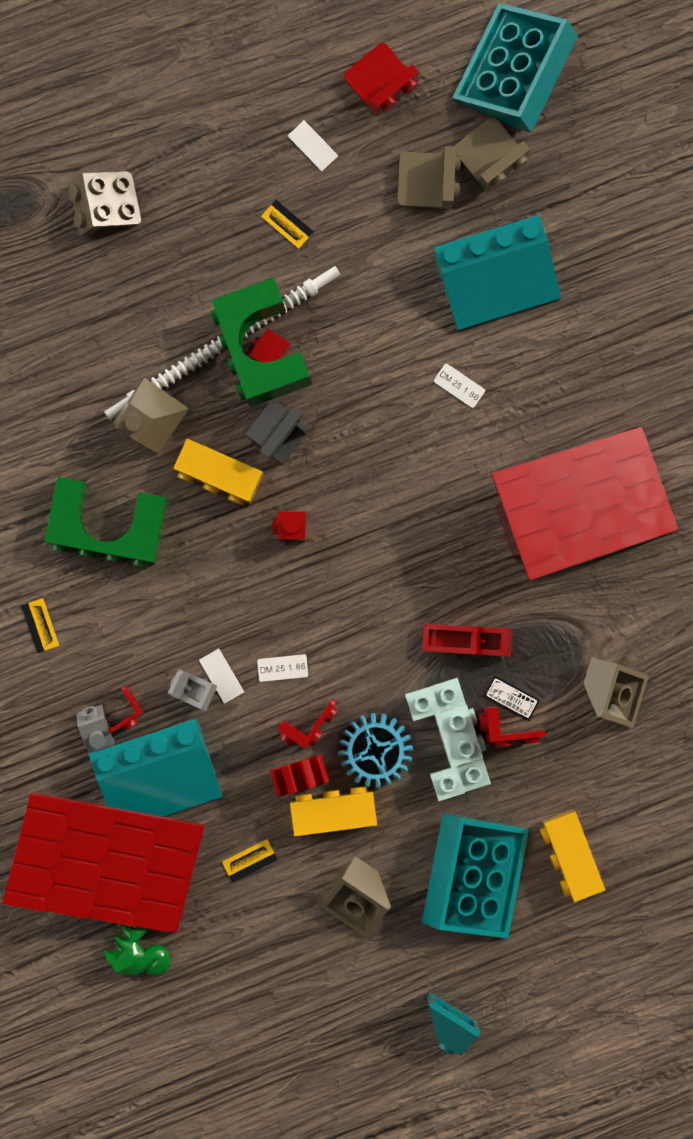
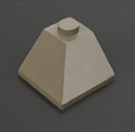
(150, 416)
(615, 691)
(358, 897)

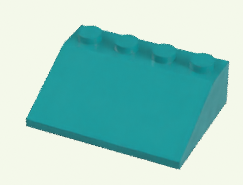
(516, 66)
(497, 272)
(158, 771)
(475, 876)

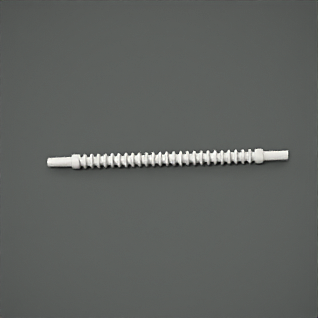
(309, 288)

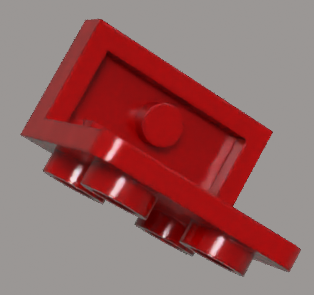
(381, 79)
(490, 724)
(293, 735)

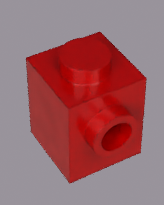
(268, 347)
(290, 526)

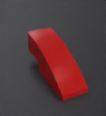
(467, 640)

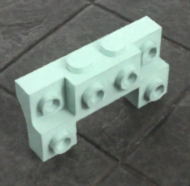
(458, 737)

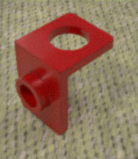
(131, 720)

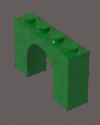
(235, 315)
(67, 528)

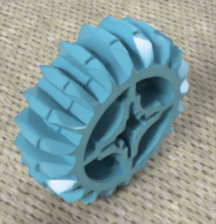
(384, 772)

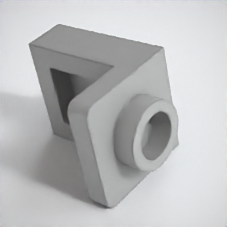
(192, 689)
(94, 728)

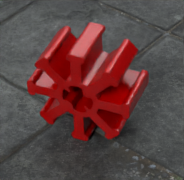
(299, 775)

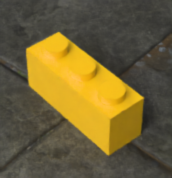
(218, 472)
(333, 811)
(572, 856)

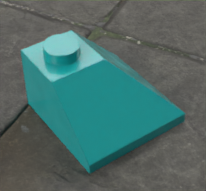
(451, 1026)

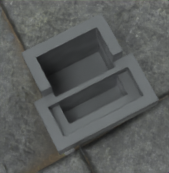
(277, 432)

